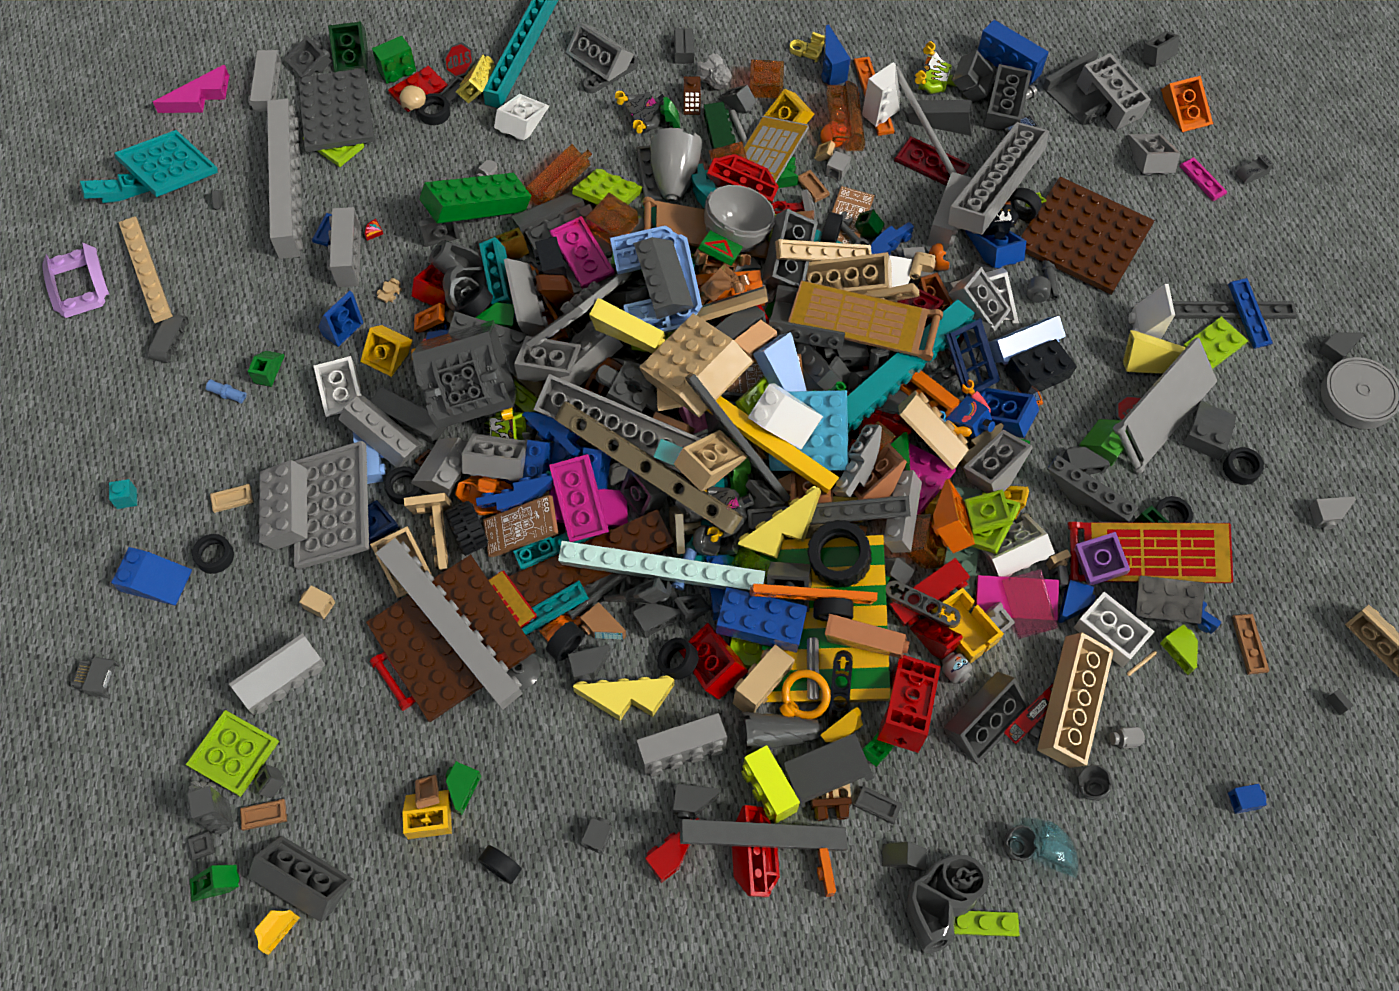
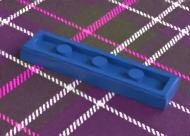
(1250, 313)

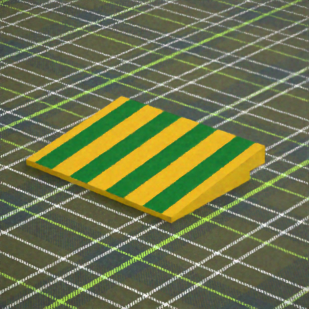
(870, 669)

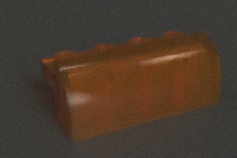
(846, 115)
(558, 175)

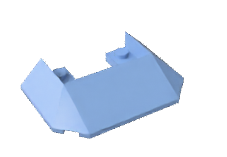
(627, 261)

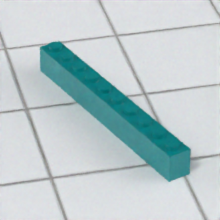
(517, 52)
(900, 368)

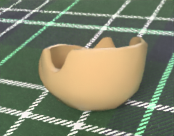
(412, 97)

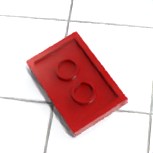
(425, 79)

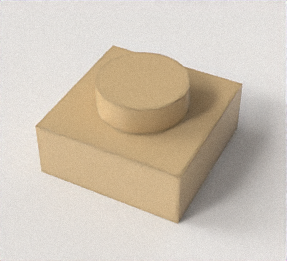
(824, 151)
(1058, 559)

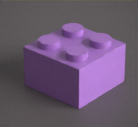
(1102, 559)

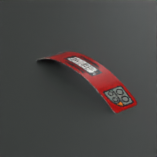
(1029, 717)

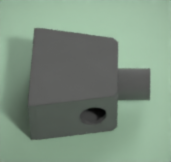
(852, 354)

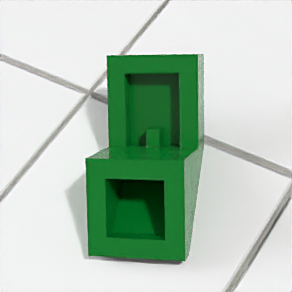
(877, 750)

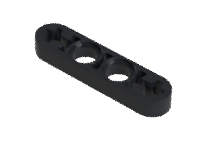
(837, 690)

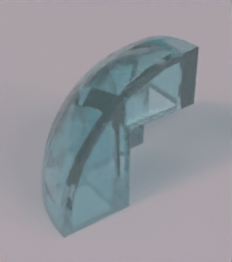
(1059, 849)

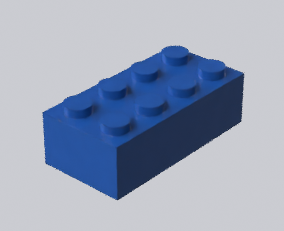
(1011, 49)
(761, 619)

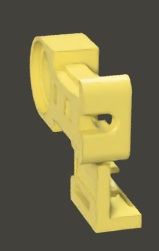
(813, 50)

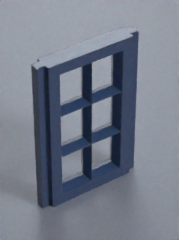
(987, 356)

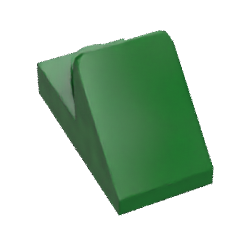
(788, 177)

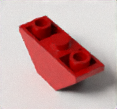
(936, 637)

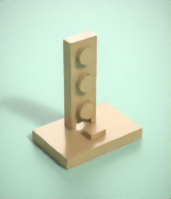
(437, 504)

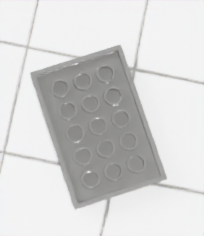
(335, 505)

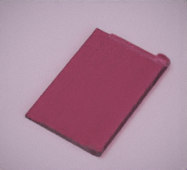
(1030, 603)

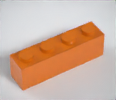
(937, 395)

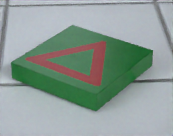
(720, 248)

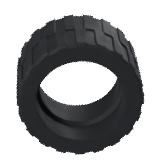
(834, 530)

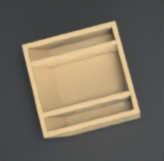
(697, 350)

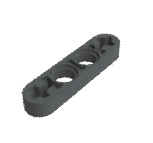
(603, 83)
(924, 601)

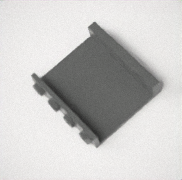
(1067, 93)
(801, 333)

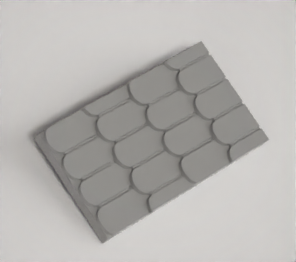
(578, 306)

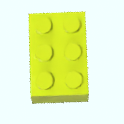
(770, 785)

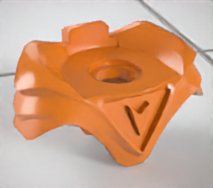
(474, 487)

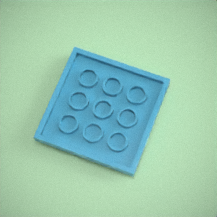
(830, 438)

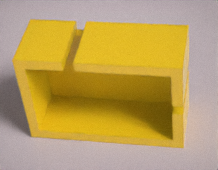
(976, 628)

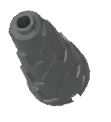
(775, 731)

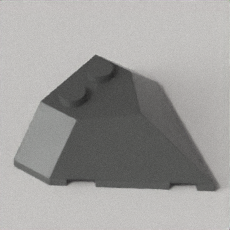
(640, 589)

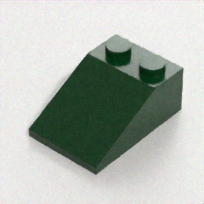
(348, 46)

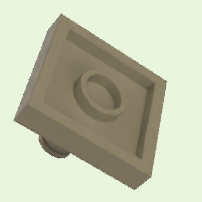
(679, 529)

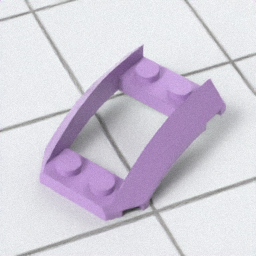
(70, 261)

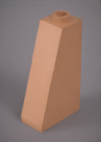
(865, 637)

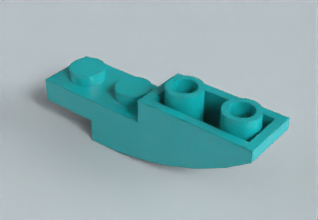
(702, 185)
(113, 190)
(542, 550)

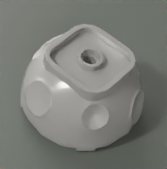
(739, 215)

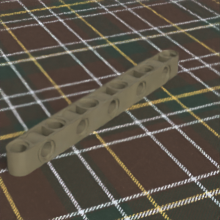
(658, 475)

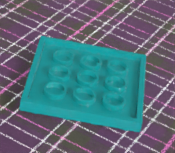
(166, 163)

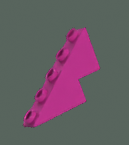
(192, 96)

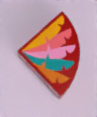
(373, 230)

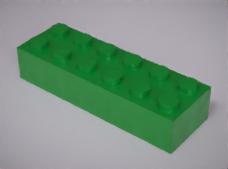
(474, 197)

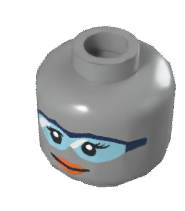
(957, 668)

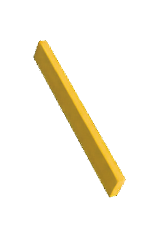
(779, 448)

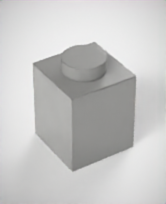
(838, 165)

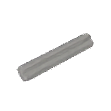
(812, 664)

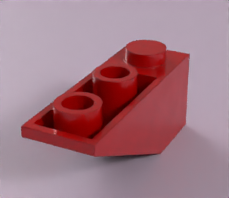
(668, 857)

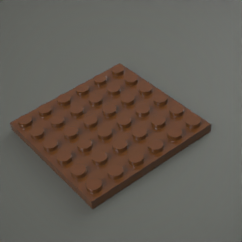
(1086, 235)
(424, 657)

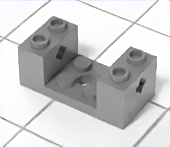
(1127, 101)

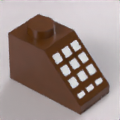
(692, 95)

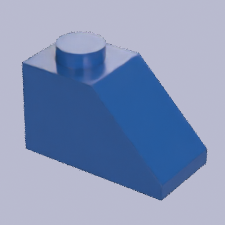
(1075, 600)

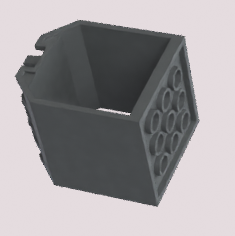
(464, 375)

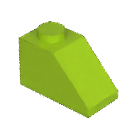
(1183, 648)

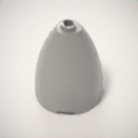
(674, 160)

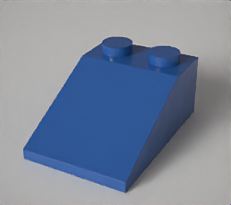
(835, 59)
(999, 251)
(341, 320)
(1011, 409)
(151, 576)

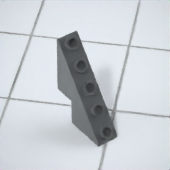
(1085, 490)

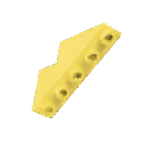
(476, 79)
(791, 523)
(618, 696)

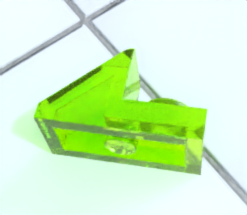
(748, 559)

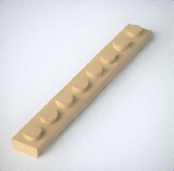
(145, 270)

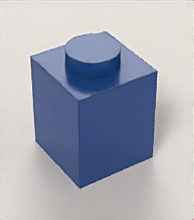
(1247, 798)

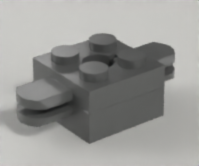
(622, 389)

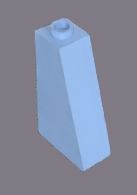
(781, 364)

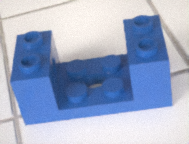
(544, 453)

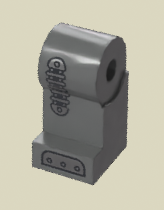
(1255, 169)

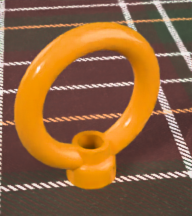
(790, 708)

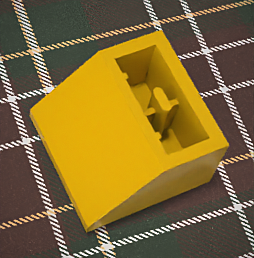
(427, 821)

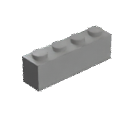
(265, 79)
(900, 531)

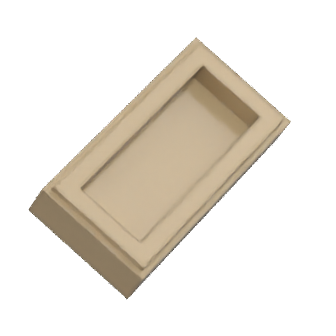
(231, 498)

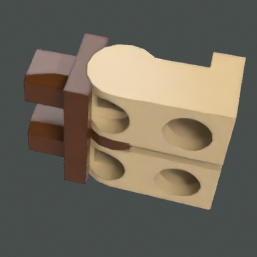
(837, 799)

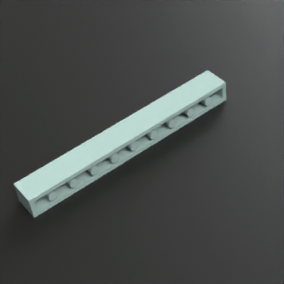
(658, 566)

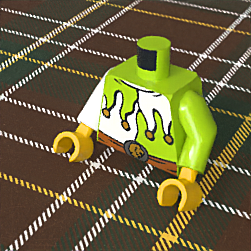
(935, 72)
(506, 424)

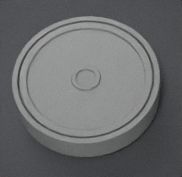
(1361, 393)

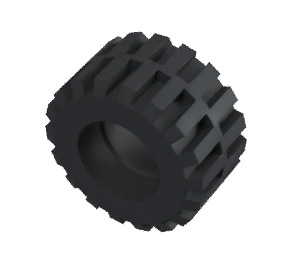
(466, 528)

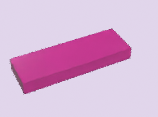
(1203, 179)

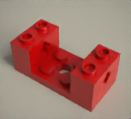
(906, 718)

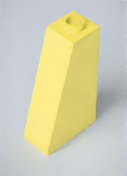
(625, 327)
(1149, 353)

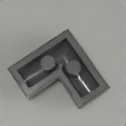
(877, 358)

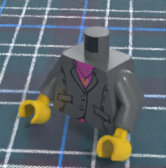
(643, 109)
(734, 501)

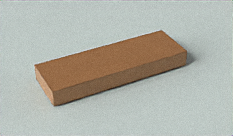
(1250, 644)

